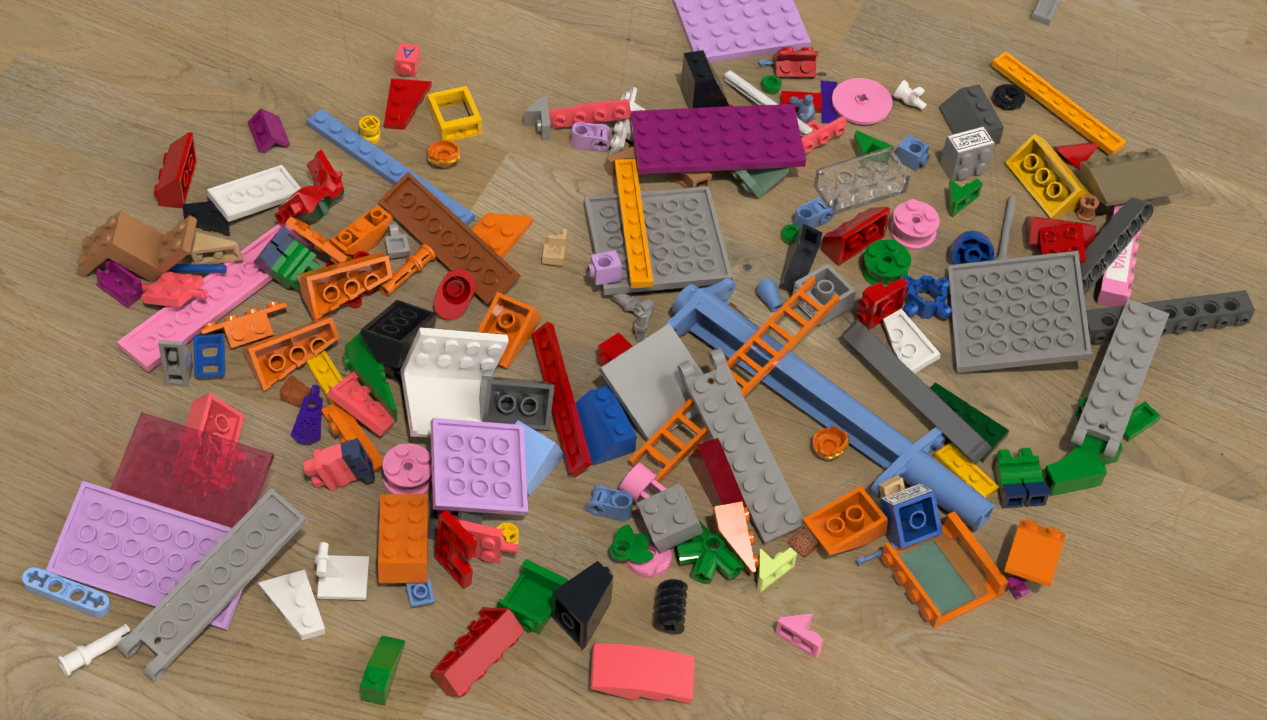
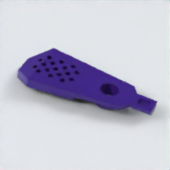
(308, 415)

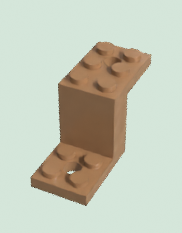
(136, 246)

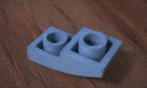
(420, 593)

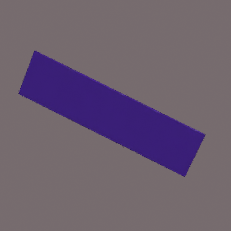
(828, 112)

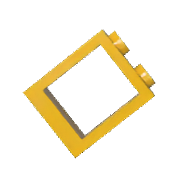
(449, 130)

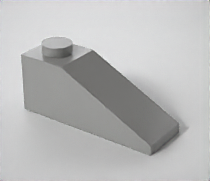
(176, 362)

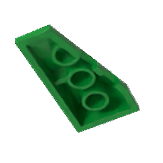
(369, 372)

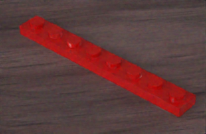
(563, 402)

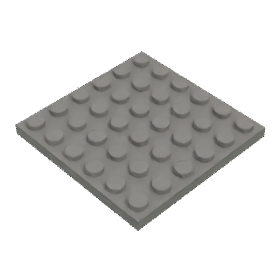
(680, 234)
(1019, 312)

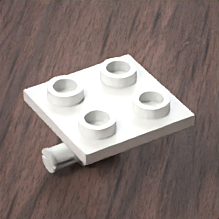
(341, 575)

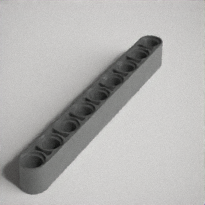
(917, 391)

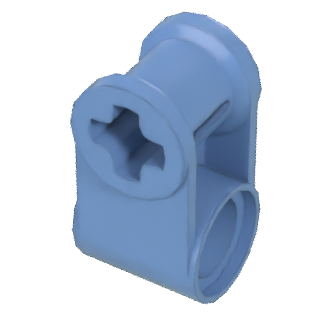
(813, 213)
(609, 503)

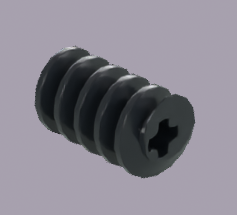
(671, 606)

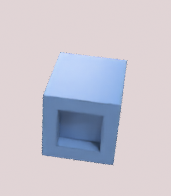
(913, 152)

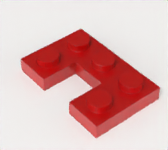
(449, 541)

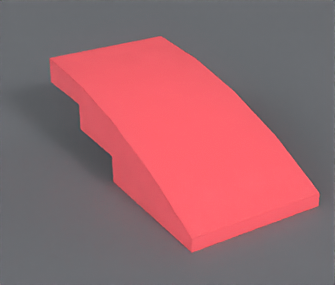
(642, 672)

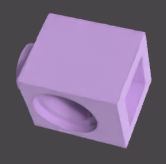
(605, 267)

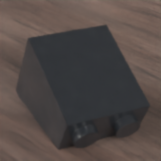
(700, 82)
(583, 602)

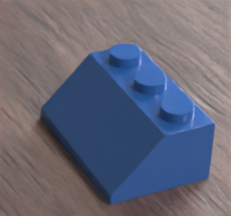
(605, 426)

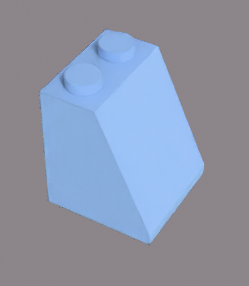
(540, 456)

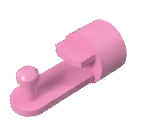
(639, 482)

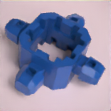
(926, 309)

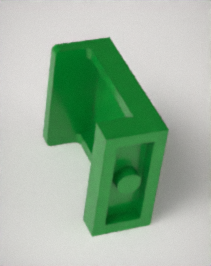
(532, 596)

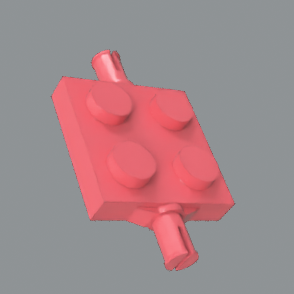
(173, 289)
(489, 542)

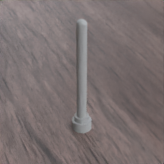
(1007, 229)

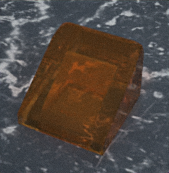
(294, 391)
(804, 541)

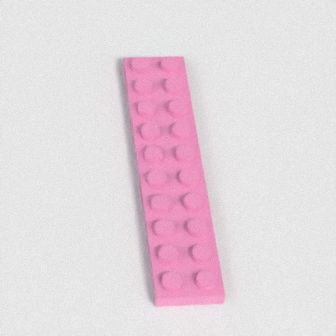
(223, 294)

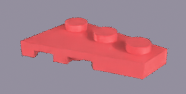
(360, 405)

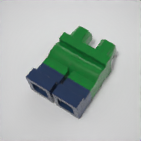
(285, 259)
(1020, 479)

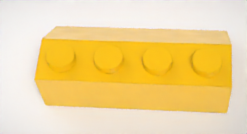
(1047, 177)

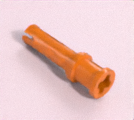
(413, 265)

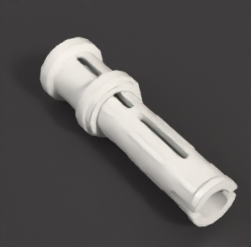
(84, 655)

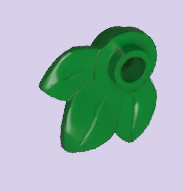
(634, 546)

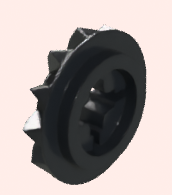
(1012, 92)

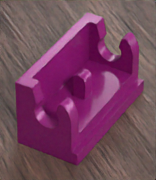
(119, 283)

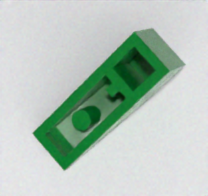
(381, 670)

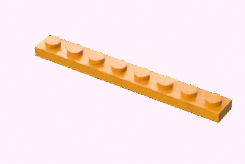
(1058, 103)
(633, 223)

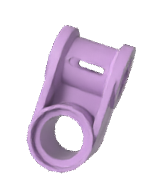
(588, 135)

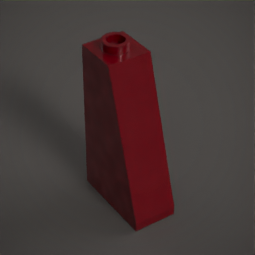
(715, 474)

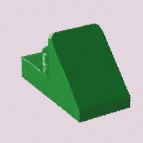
(866, 144)
(960, 197)

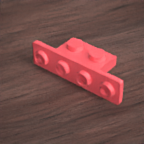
(590, 113)
(821, 135)

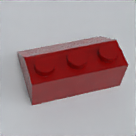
(176, 173)
(1034, 225)
(855, 234)

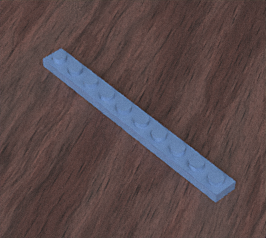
(376, 159)

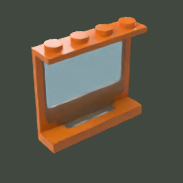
(946, 572)

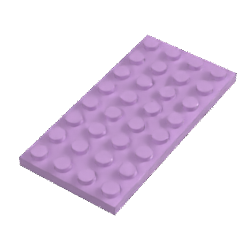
(133, 547)

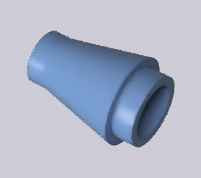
(769, 293)

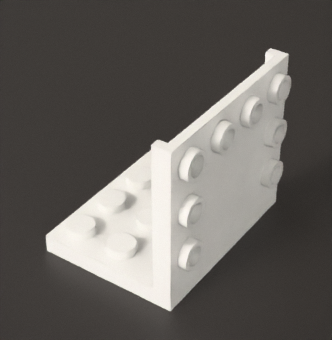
(446, 374)

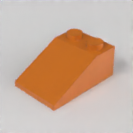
(512, 319)
(847, 522)
(1035, 552)

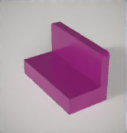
(267, 130)

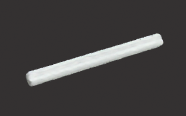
(758, 97)

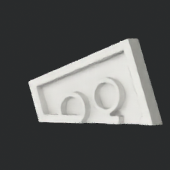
(909, 342)
(296, 602)

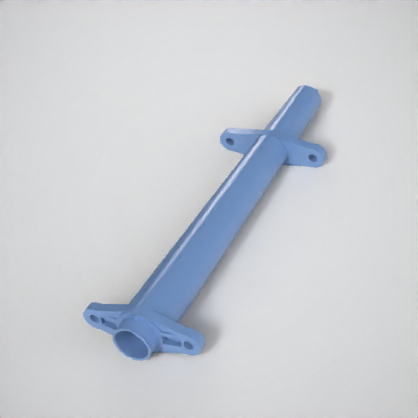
(725, 328)

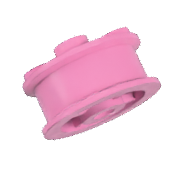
(914, 224)
(407, 469)

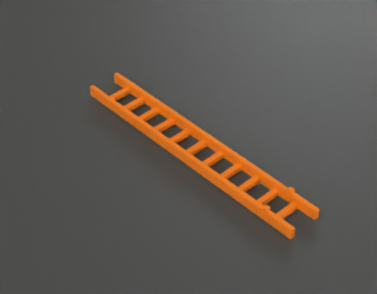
(746, 387)

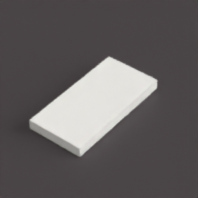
(253, 193)

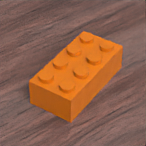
(403, 538)

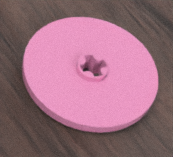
(875, 98)

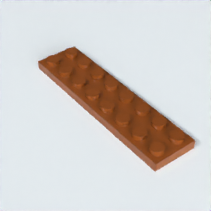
(448, 237)

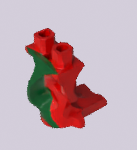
(313, 201)

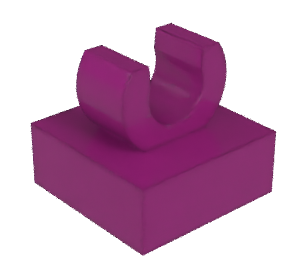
(1017, 586)

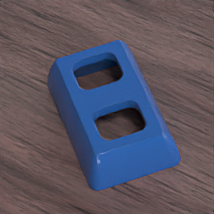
(209, 341)

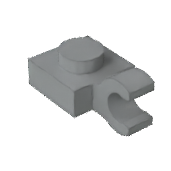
(396, 243)

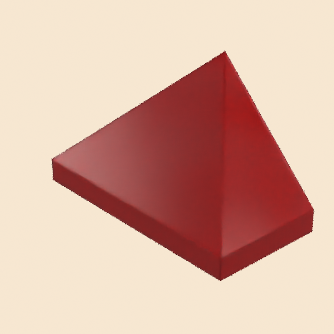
(1076, 153)

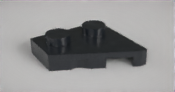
(207, 217)

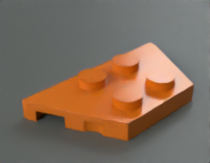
(502, 230)

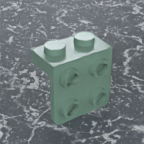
(759, 180)

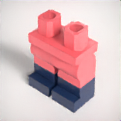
(340, 465)

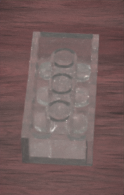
(861, 180)

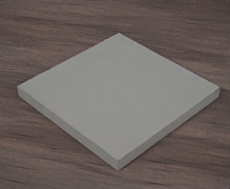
(649, 380)

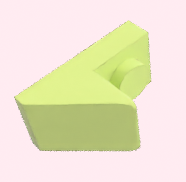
(772, 569)

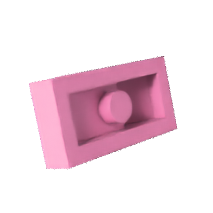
(796, 631)

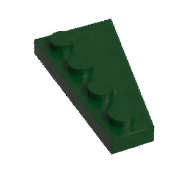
(986, 427)

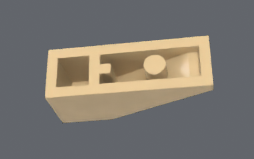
(211, 250)

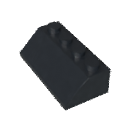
(394, 331)

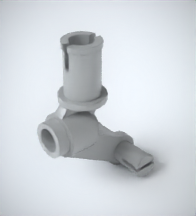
(642, 309)

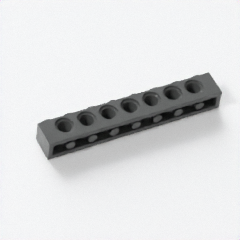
(1184, 314)

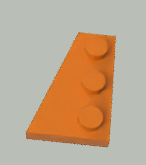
(320, 242)

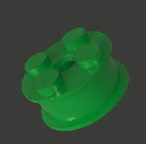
(885, 262)

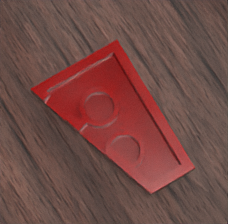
(403, 100)

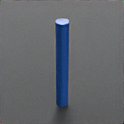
(198, 268)

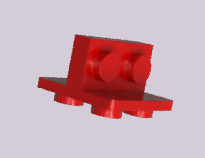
(795, 63)
(1064, 239)

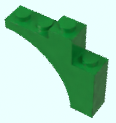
(1082, 467)

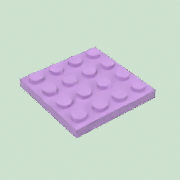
(478, 467)

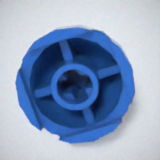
(971, 248)

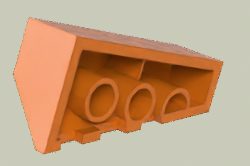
(335, 284)
(282, 353)

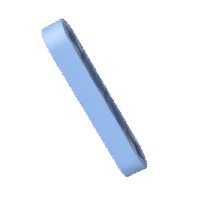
(68, 589)

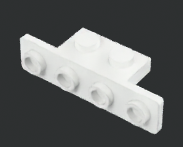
(623, 127)

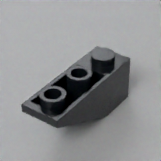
(801, 255)

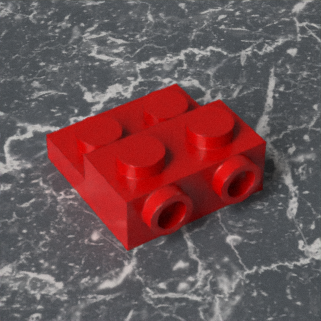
(880, 302)

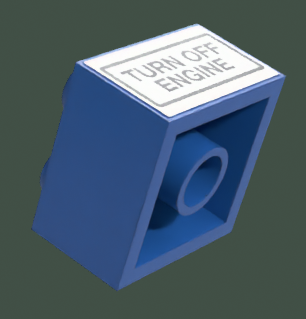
(911, 515)

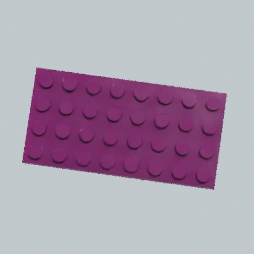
(717, 139)

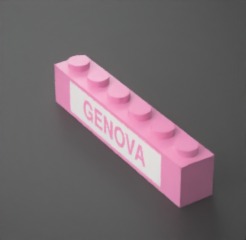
(1116, 279)

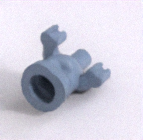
(806, 108)

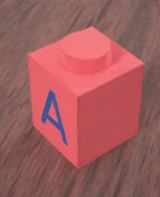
(407, 60)

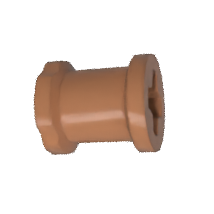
(1086, 207)

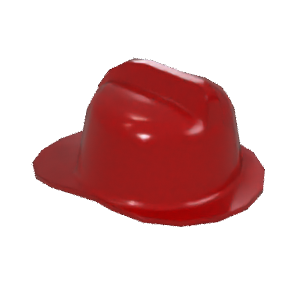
(454, 294)

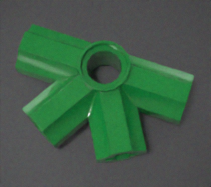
(708, 560)

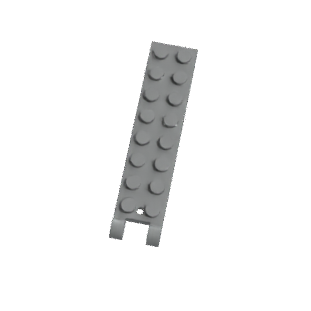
(1121, 376)
(751, 461)
(214, 582)

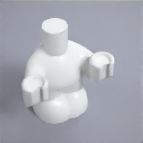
(910, 96)

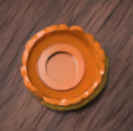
(443, 153)
(830, 443)

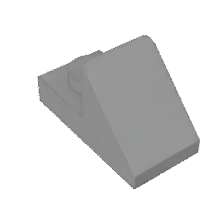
(538, 115)

